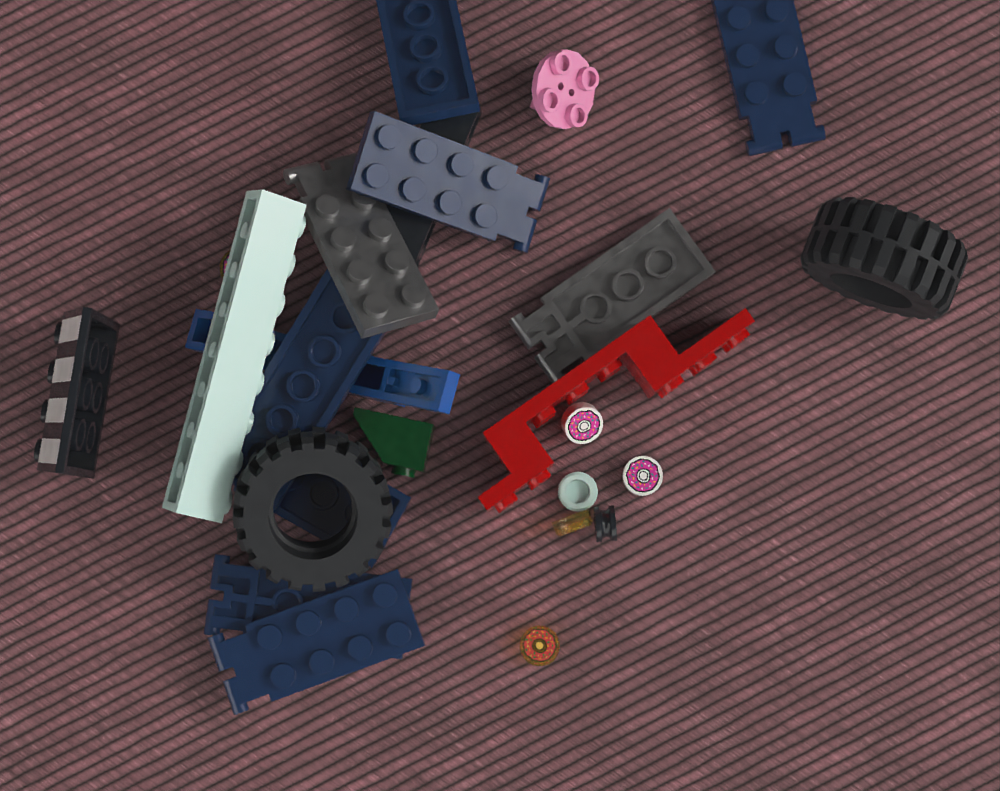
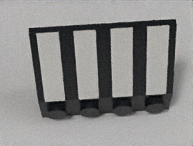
(77, 393)

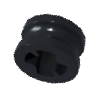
(605, 523)

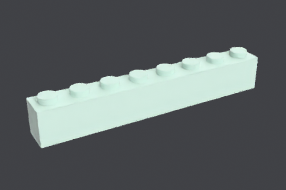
(235, 356)

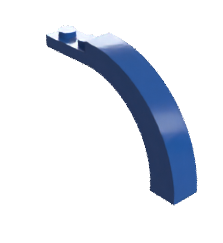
(380, 379)

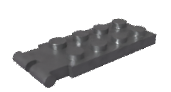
(361, 249)
(614, 294)

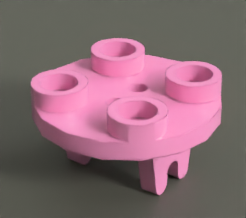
(563, 89)

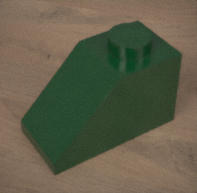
(397, 440)

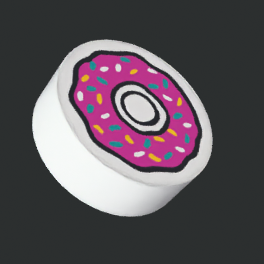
(582, 423)
(642, 475)

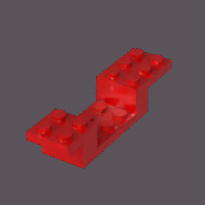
(649, 360)

